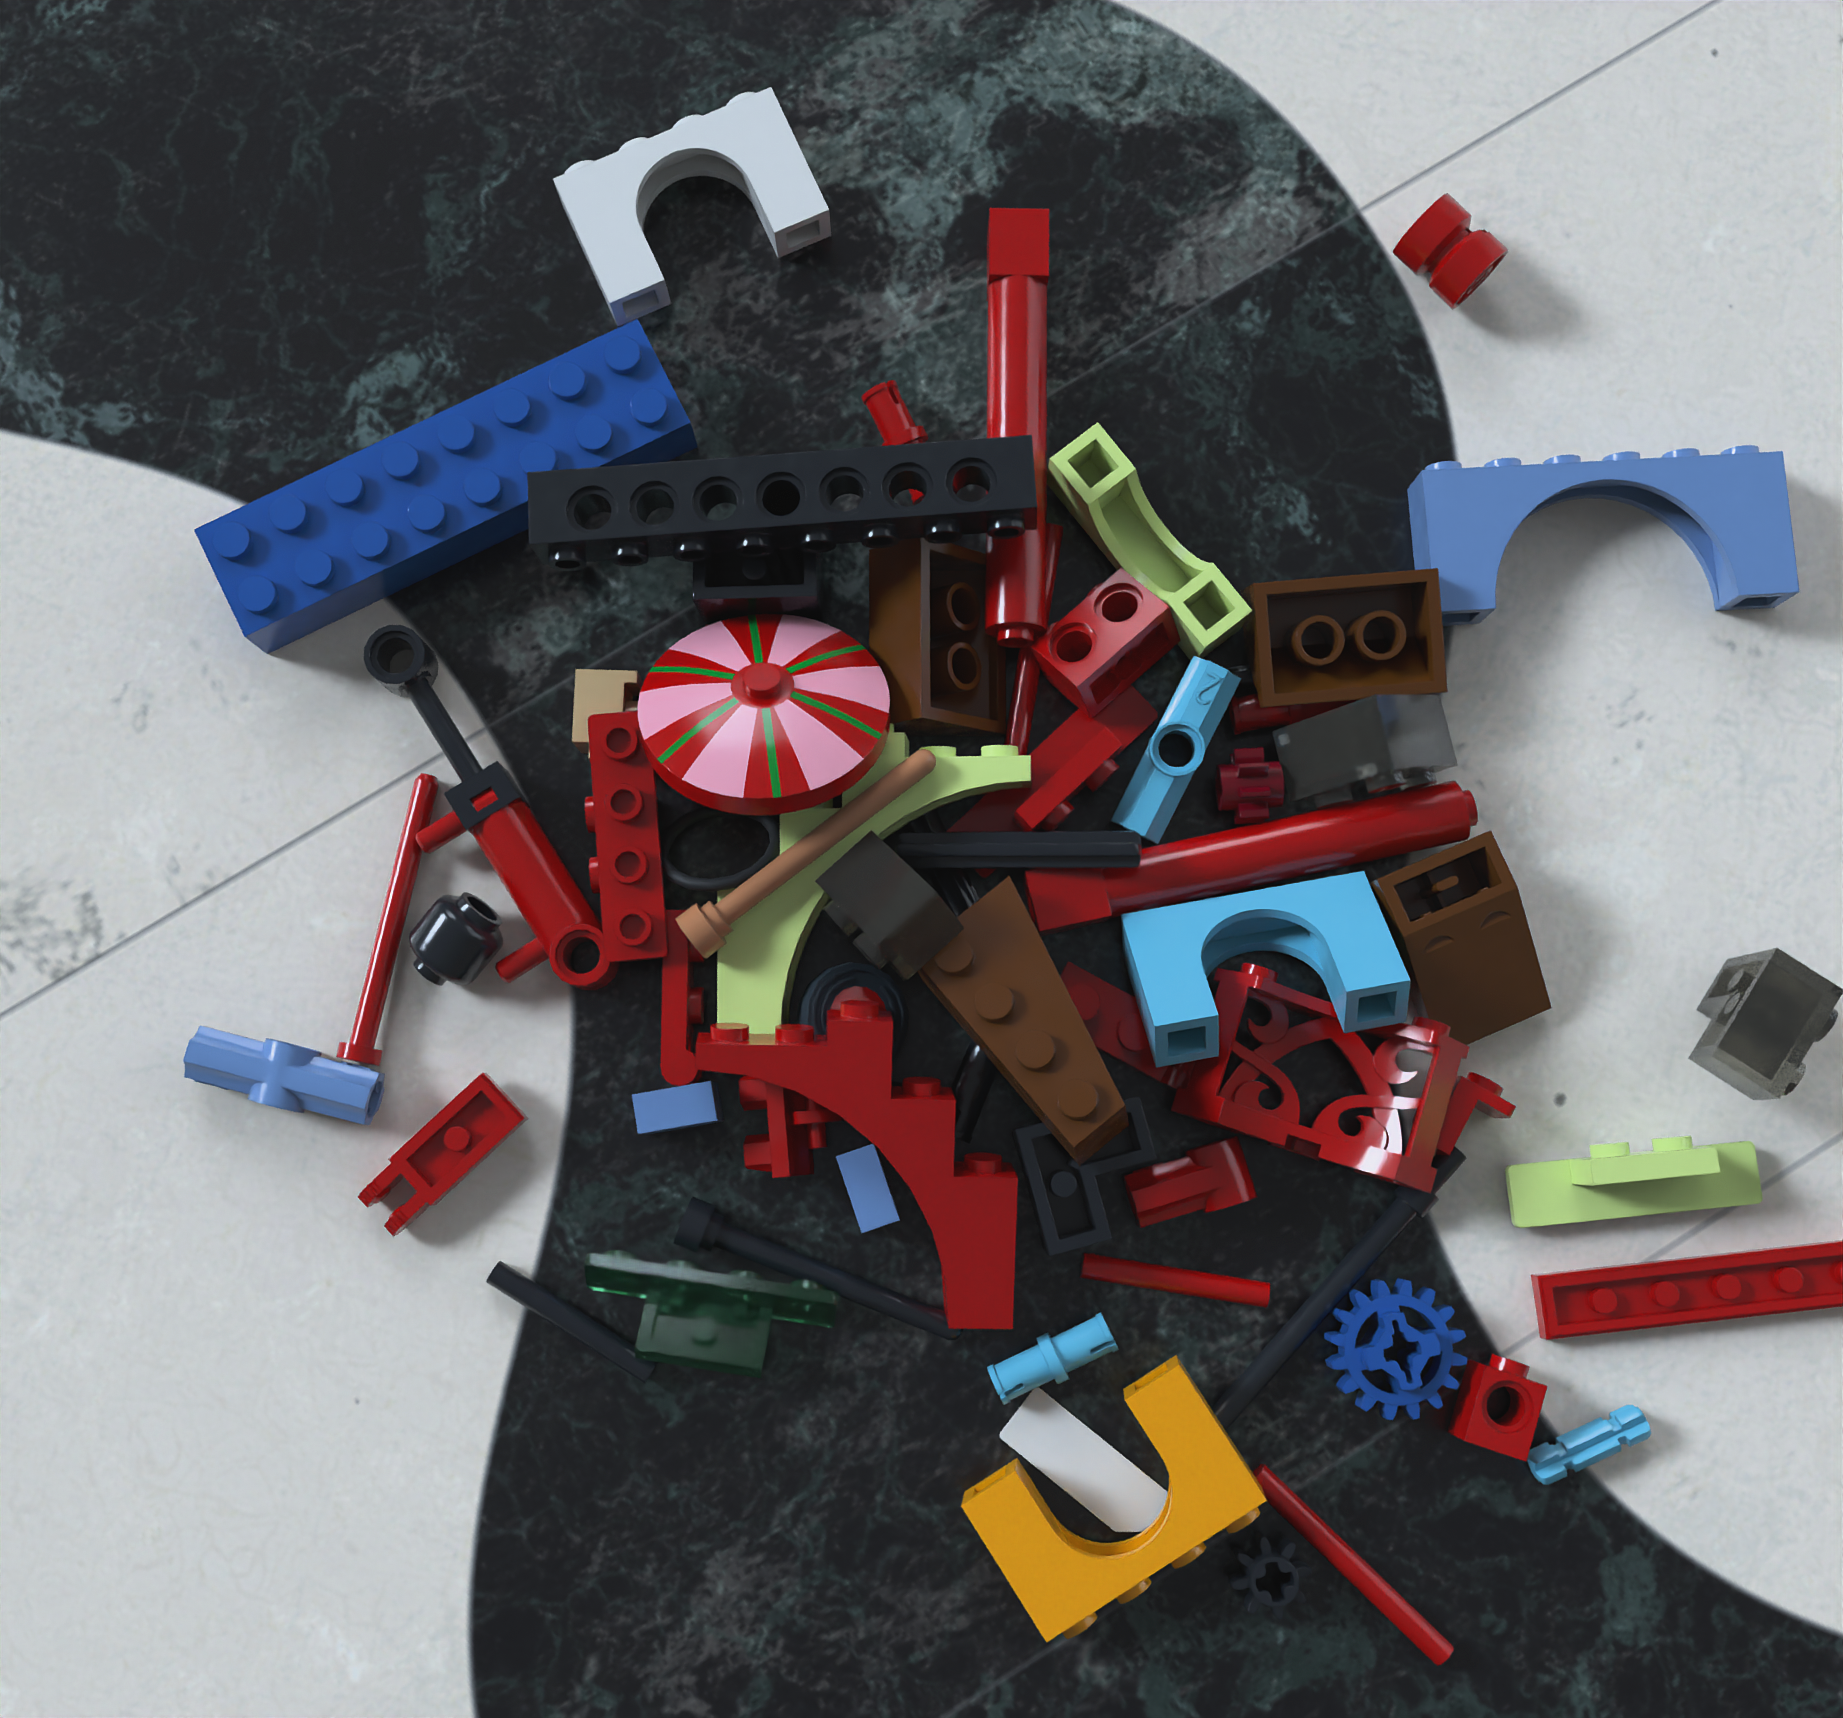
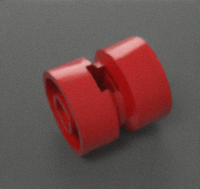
(1449, 251)

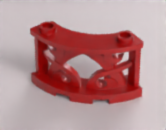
(1378, 1145)

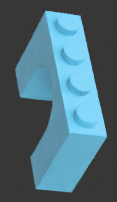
(1321, 921)

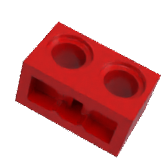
(1111, 648)

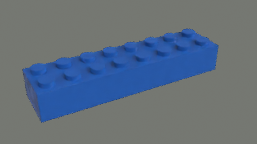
(439, 488)

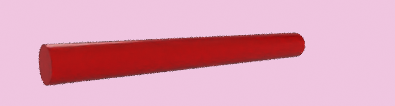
(1027, 668)
(1353, 1567)

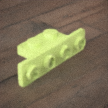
(1635, 1183)

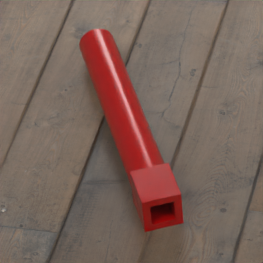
(1017, 408)
(1252, 856)

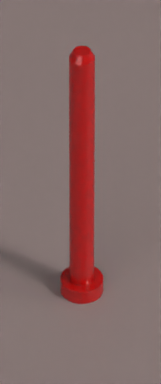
(390, 927)

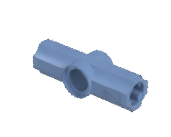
(284, 1075)

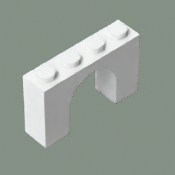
(738, 143)

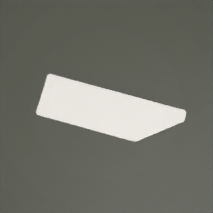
(1083, 1464)

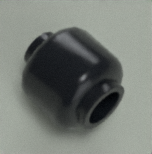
(456, 939)

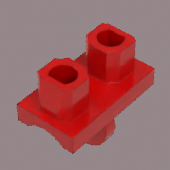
(794, 1129)

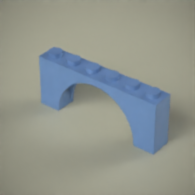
(1723, 506)

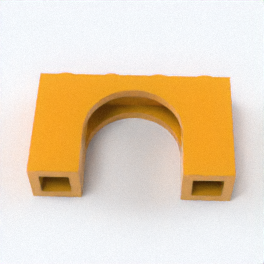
(1070, 1577)

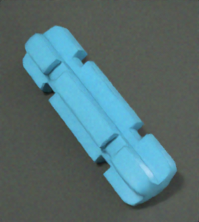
(1588, 1444)

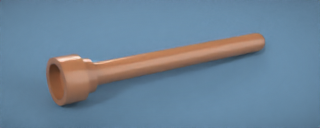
(711, 923)

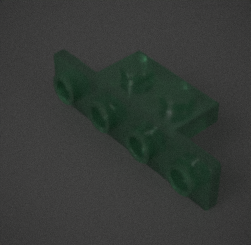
(704, 1315)

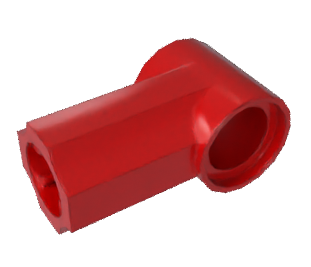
(1204, 1179)

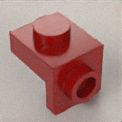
(1467, 1094)

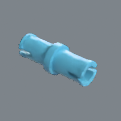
(1052, 1358)

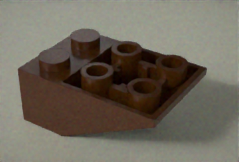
(1464, 939)

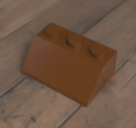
(1345, 637)
(933, 640)

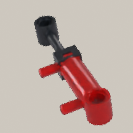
(501, 823)

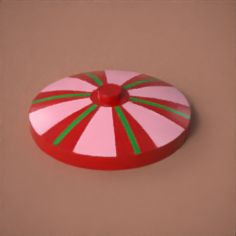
(764, 714)

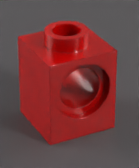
(1514, 1430)

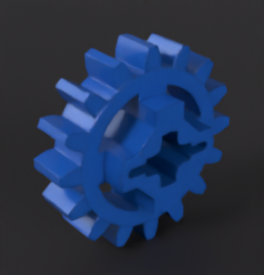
(1421, 1343)

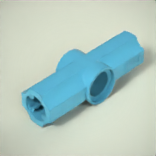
(1194, 714)

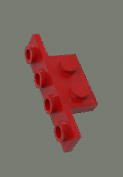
(1062, 765)
(627, 840)

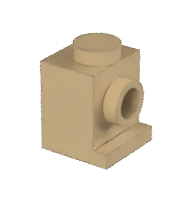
(599, 694)

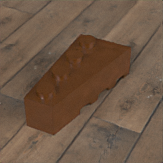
(1023, 1019)

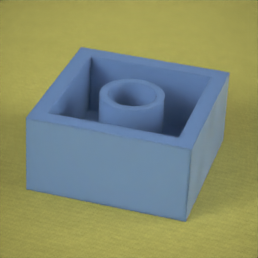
(677, 1107)
(868, 1188)

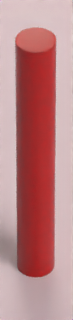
(1175, 1280)

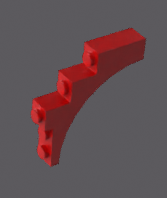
(913, 1125)

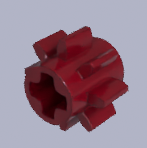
(1249, 785)

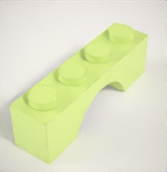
(1110, 505)

